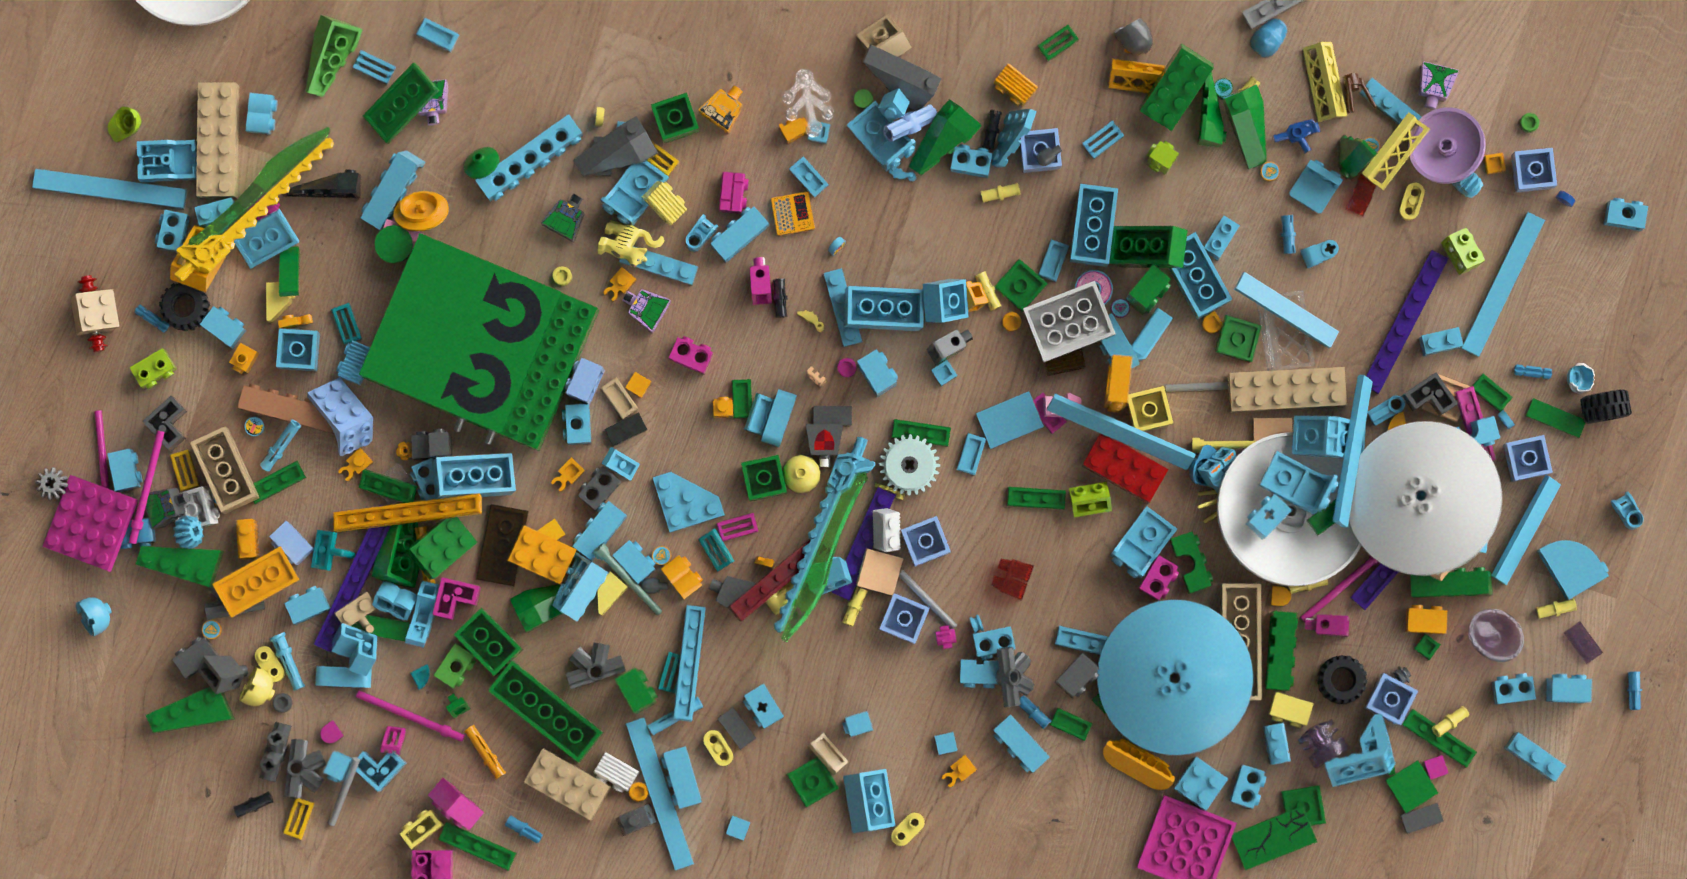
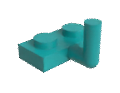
(325, 550)

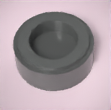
(282, 702)

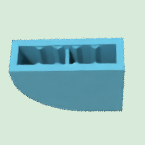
(1572, 566)

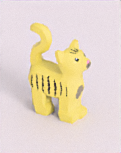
(623, 244)

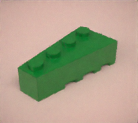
(192, 711)

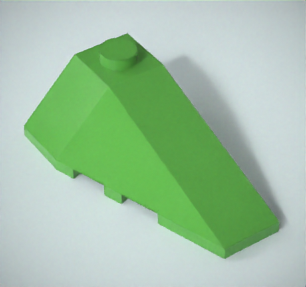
(330, 48)

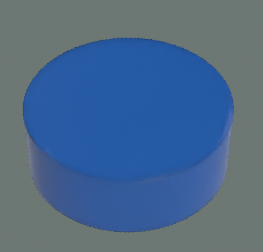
(1565, 198)

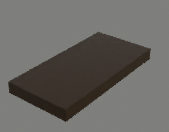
(500, 534)

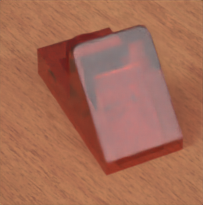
(1361, 196)

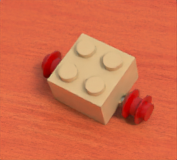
(94, 312)

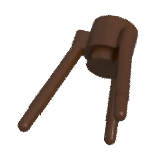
(1352, 84)

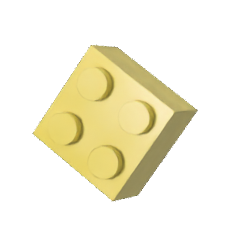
(1149, 409)

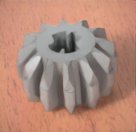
(45, 481)

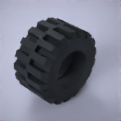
(168, 307)
(1605, 406)
(1355, 669)

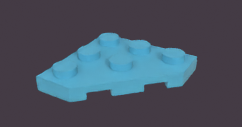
(1016, 125)
(685, 502)

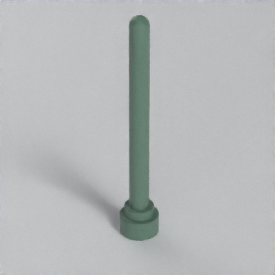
(602, 553)

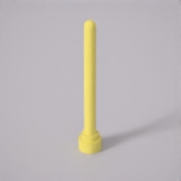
(1198, 443)

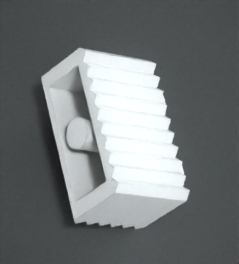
(886, 530)
(615, 772)

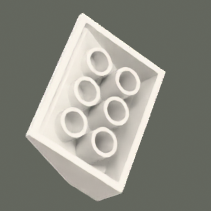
(1069, 321)

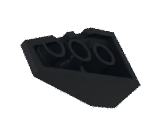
(333, 186)

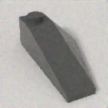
(895, 73)
(620, 148)

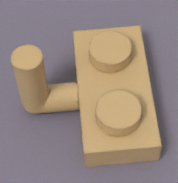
(356, 611)

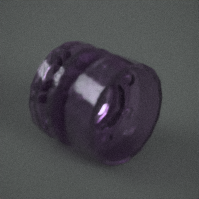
(1323, 743)

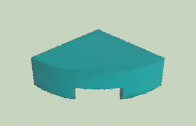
(421, 676)

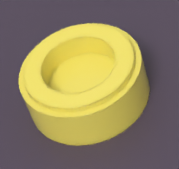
(599, 117)
(562, 276)

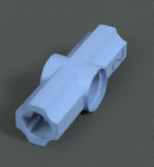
(909, 123)

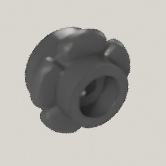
(1402, 674)

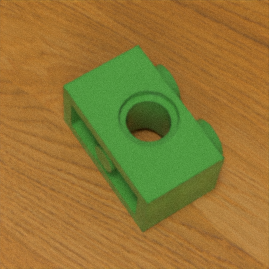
(445, 671)

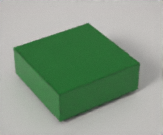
(1427, 646)

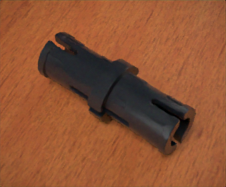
(991, 129)
(780, 298)
(253, 804)

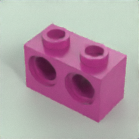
(689, 359)
(1155, 576)

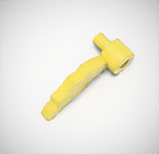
(810, 317)
(899, 496)

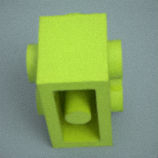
(1161, 157)
(1463, 251)
(152, 366)
(1090, 499)

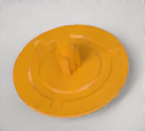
(421, 211)

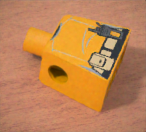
(723, 108)

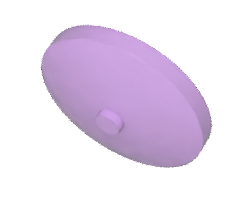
(1451, 146)

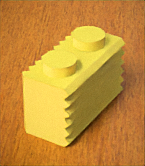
(665, 202)

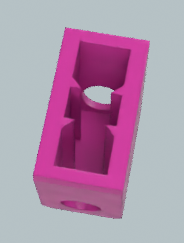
(760, 282)
(1338, 625)

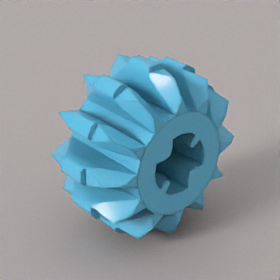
(1469, 186)
(188, 532)

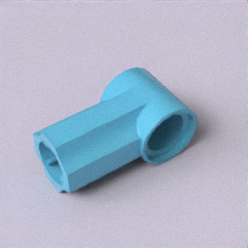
(1384, 410)

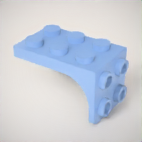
(345, 415)

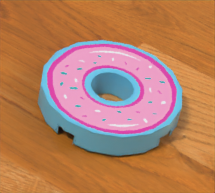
(1102, 281)

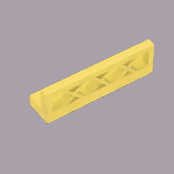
(1329, 80)
(1390, 147)

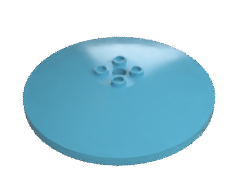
(1182, 640)

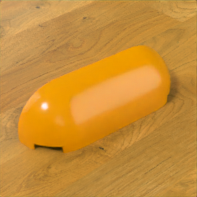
(1138, 764)

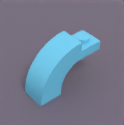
(422, 617)

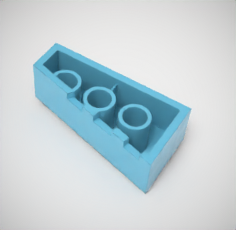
(391, 189)

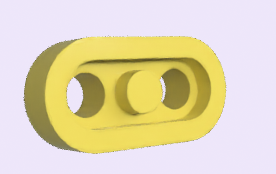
(1411, 202)
(270, 663)
(718, 748)
(907, 828)

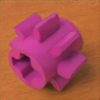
(946, 637)

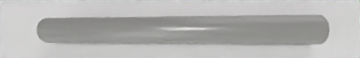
(1196, 387)
(933, 606)
(343, 791)

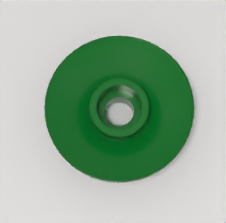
(481, 163)

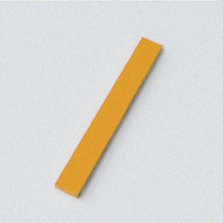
(407, 513)

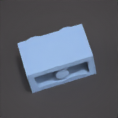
(292, 543)

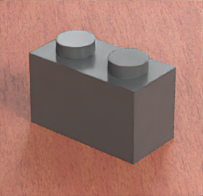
(189, 659)

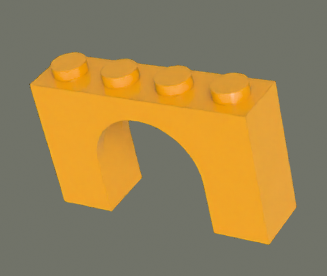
(1117, 383)

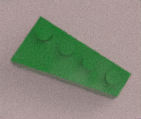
(185, 563)
(1453, 584)
(1280, 650)

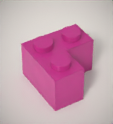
(451, 593)
(455, 804)

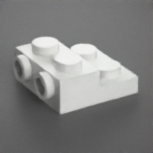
(202, 506)

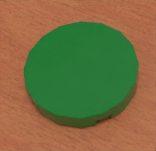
(393, 244)

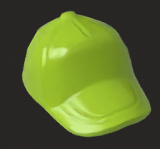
(124, 123)

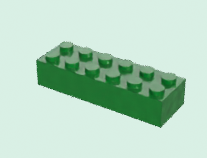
(545, 711)

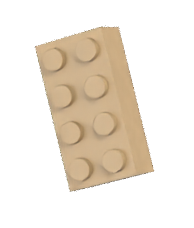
(224, 470)
(567, 784)

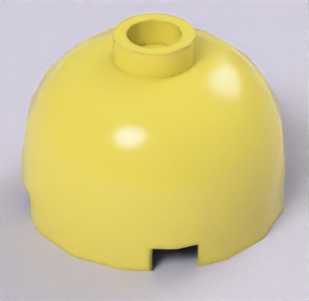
(801, 474)
(257, 688)

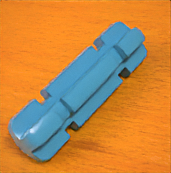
(152, 318)
(1531, 371)

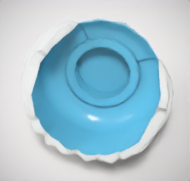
(1580, 378)

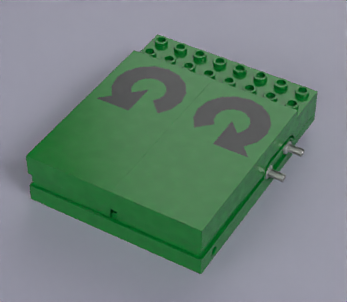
(479, 342)

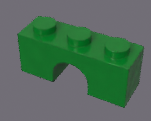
(1188, 546)

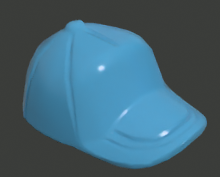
(1269, 37)
(1205, 454)

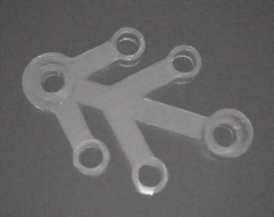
(808, 100)

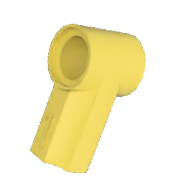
(779, 599)

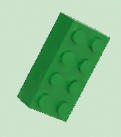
(1176, 87)
(1148, 246)

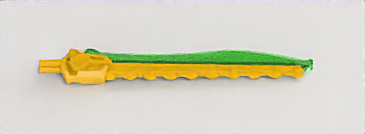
(211, 247)

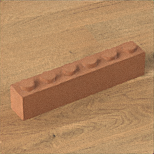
(282, 407)

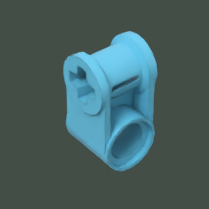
(703, 231)
(1316, 253)
(1627, 509)

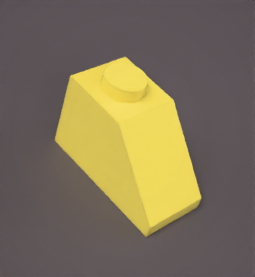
(274, 303)
(609, 592)

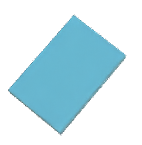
(266, 239)
(1010, 420)

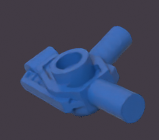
(1298, 132)

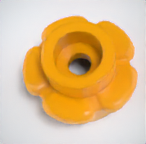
(400, 450)

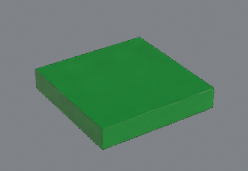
(1020, 285)
(1238, 338)
(812, 781)
(1411, 786)
(1310, 799)

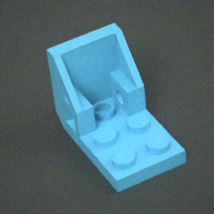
(1321, 436)
(1374, 761)

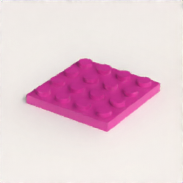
(90, 523)
(1185, 842)

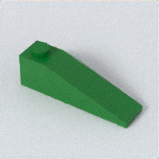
(1247, 119)
(1211, 121)
(946, 131)
(1353, 156)
(392, 561)
(535, 606)

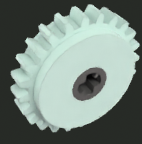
(895, 464)

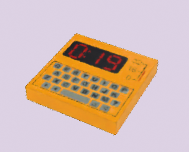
(792, 213)

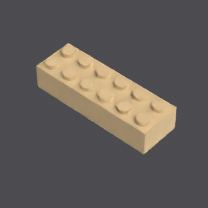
(217, 140)
(1287, 390)
(1242, 608)

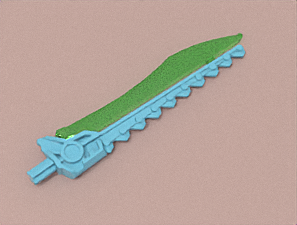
(847, 480)

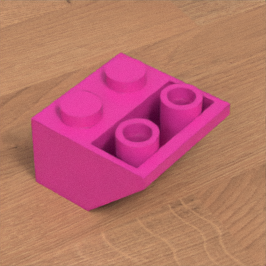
(432, 864)

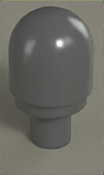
(1048, 155)
(653, 585)

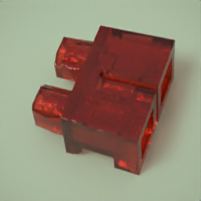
(1009, 585)

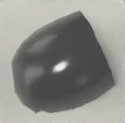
(1135, 37)

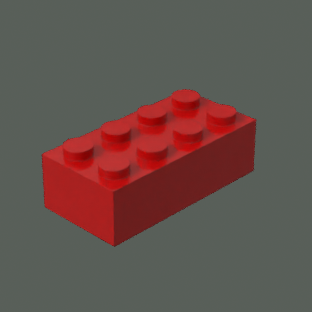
(1125, 468)

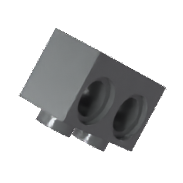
(603, 491)

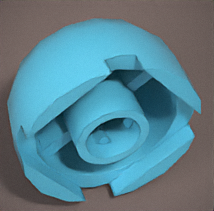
(94, 615)

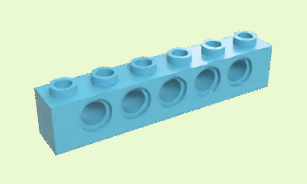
(565, 125)

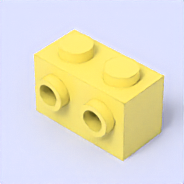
(1290, 709)
(421, 829)

